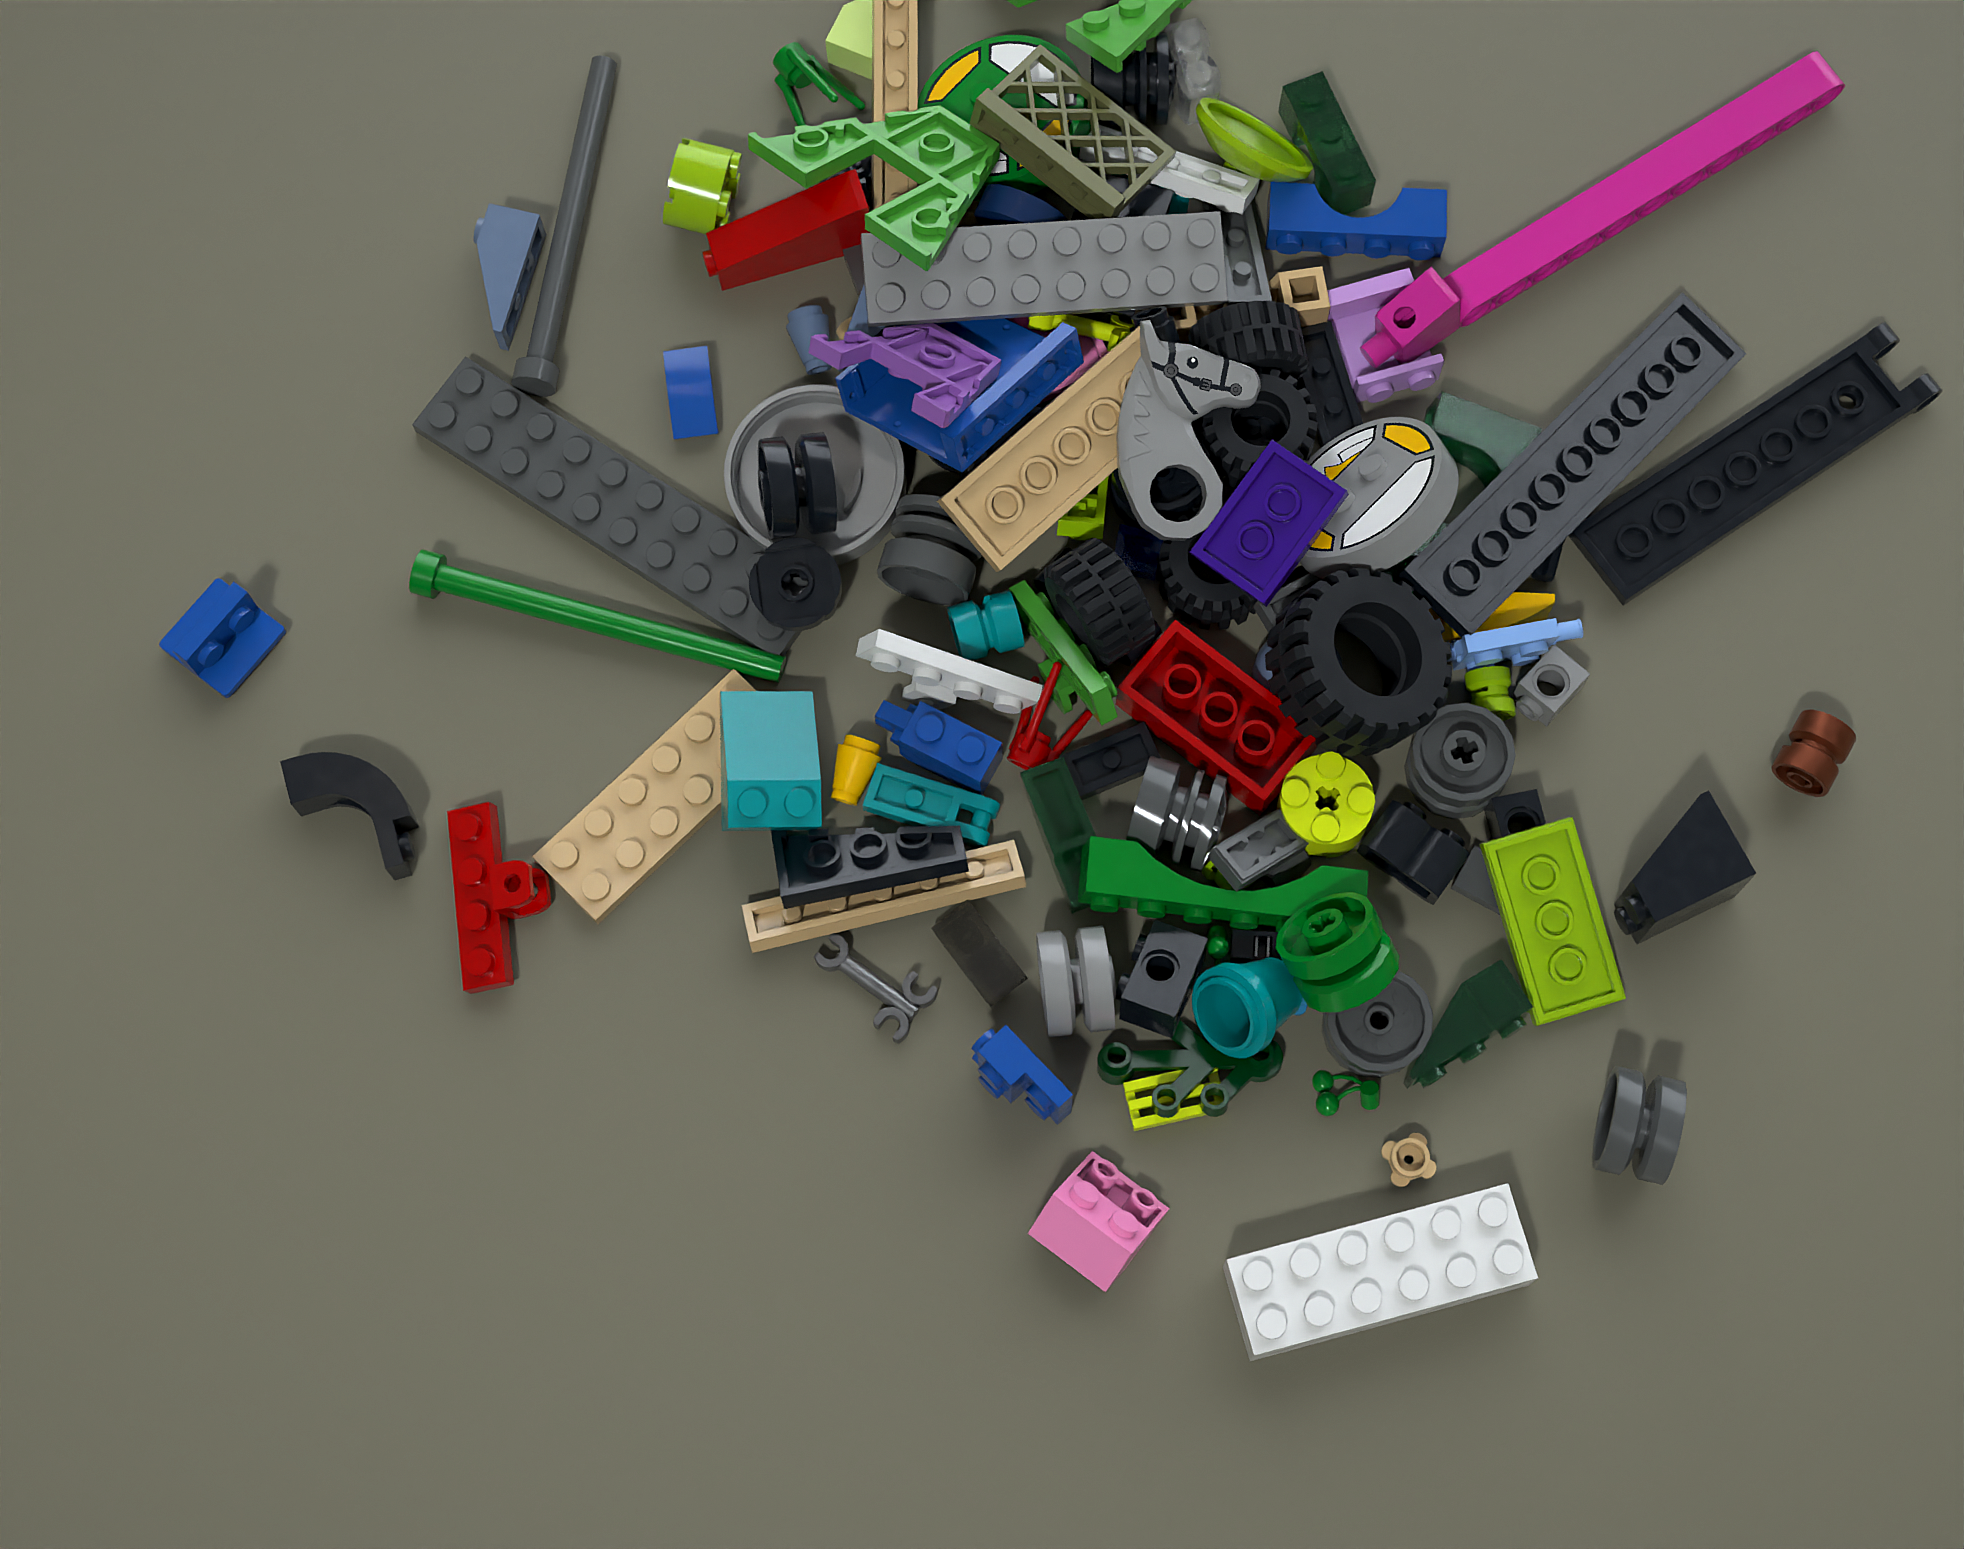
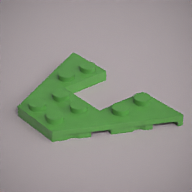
(1119, 29)
(924, 144)

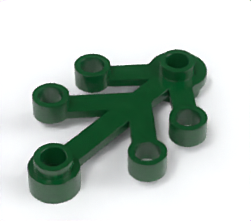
(1198, 1061)

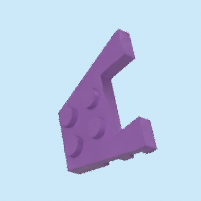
(926, 354)

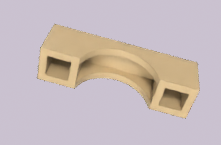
(1298, 288)

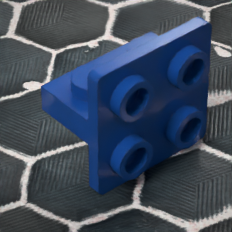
(223, 637)

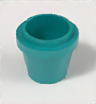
(1244, 1004)

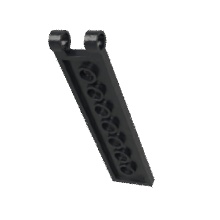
(1748, 467)

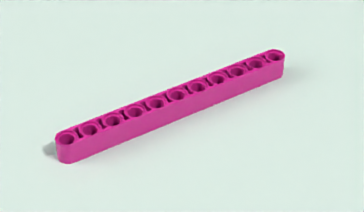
(1643, 186)

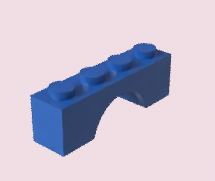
(1304, 222)

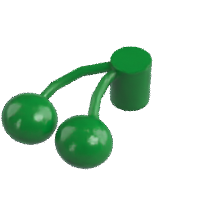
(1217, 943)
(1328, 1103)

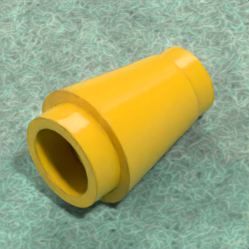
(854, 768)

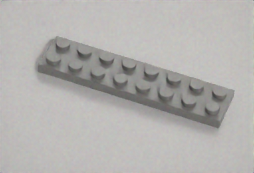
(1050, 270)

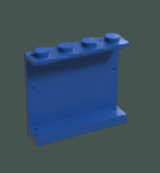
(1027, 374)

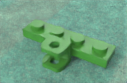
(1078, 666)

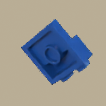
(1012, 1068)

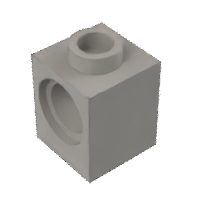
(1558, 670)

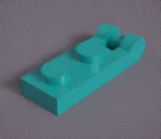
(929, 803)

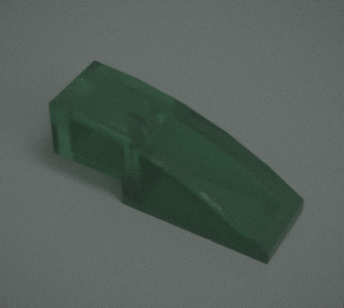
(1061, 823)

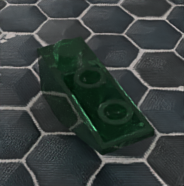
(1478, 1011)

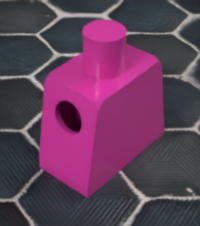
(1414, 321)

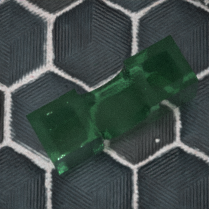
(1338, 162)

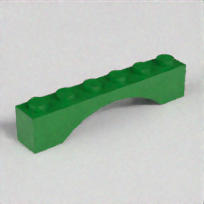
(1127, 876)

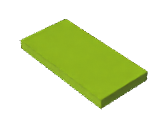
(1552, 921)

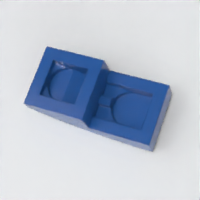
(690, 392)

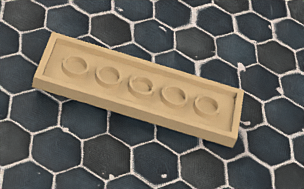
(1046, 462)
(643, 811)

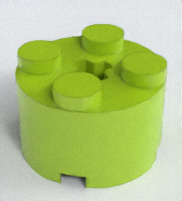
(702, 186)

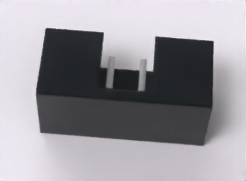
(1252, 946)

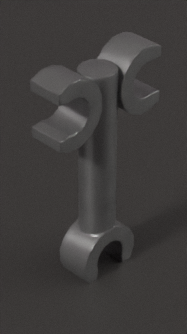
(900, 1006)

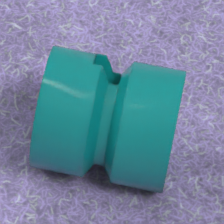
(986, 626)

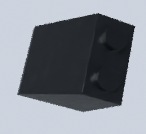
(1686, 875)

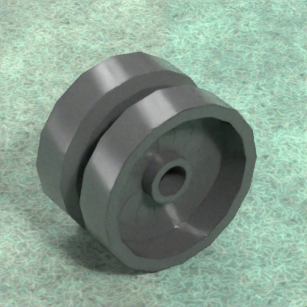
(1470, 737)
(1383, 1051)
(1639, 1125)

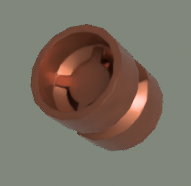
(1816, 748)

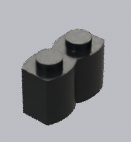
(1414, 851)

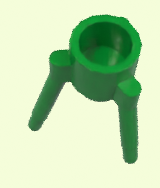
(800, 70)

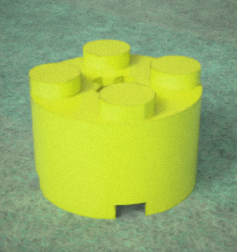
(1331, 780)

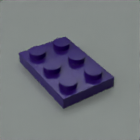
(1269, 523)

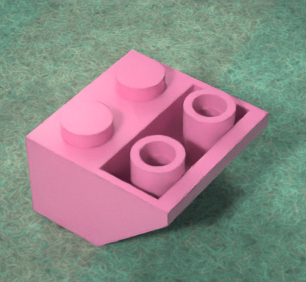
(1098, 1220)

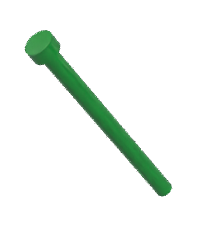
(433, 575)

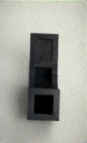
(342, 780)

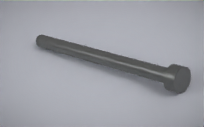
(537, 372)

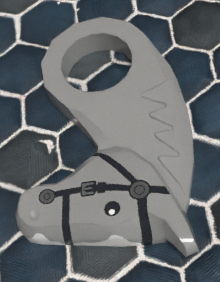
(1154, 426)

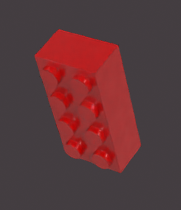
(1214, 716)

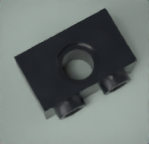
(1161, 1003)

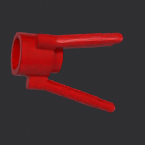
(1029, 745)

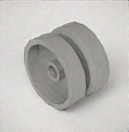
(1074, 981)

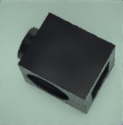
(1516, 807)

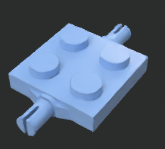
(1516, 643)

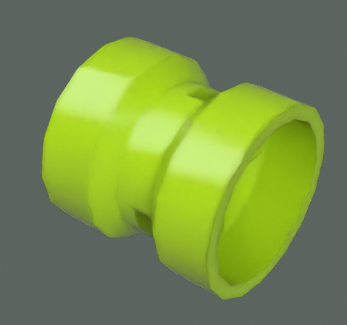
(1490, 690)

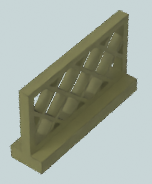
(1051, 155)

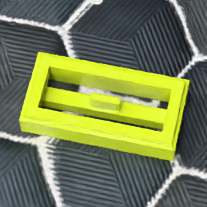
(1153, 1082)

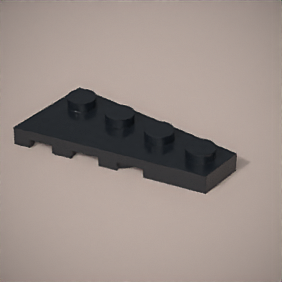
(838, 866)

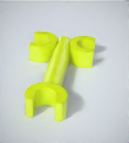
(1112, 332)

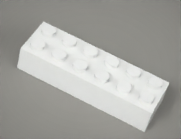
(1379, 1272)

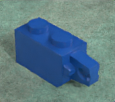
(942, 744)

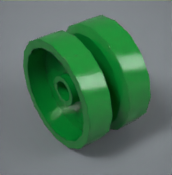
(1337, 952)

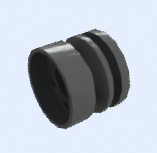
(929, 554)
(1177, 812)

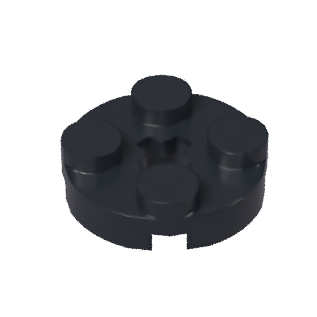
(775, 568)

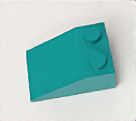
(769, 761)

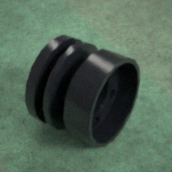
(1143, 82)

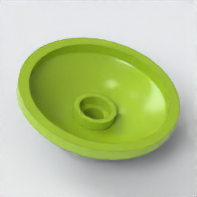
(1250, 144)

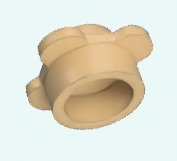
(1416, 1148)

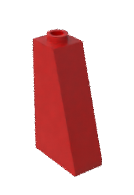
(789, 233)

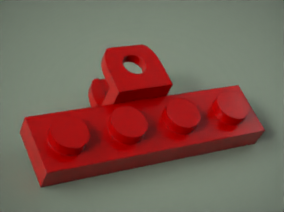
(487, 895)

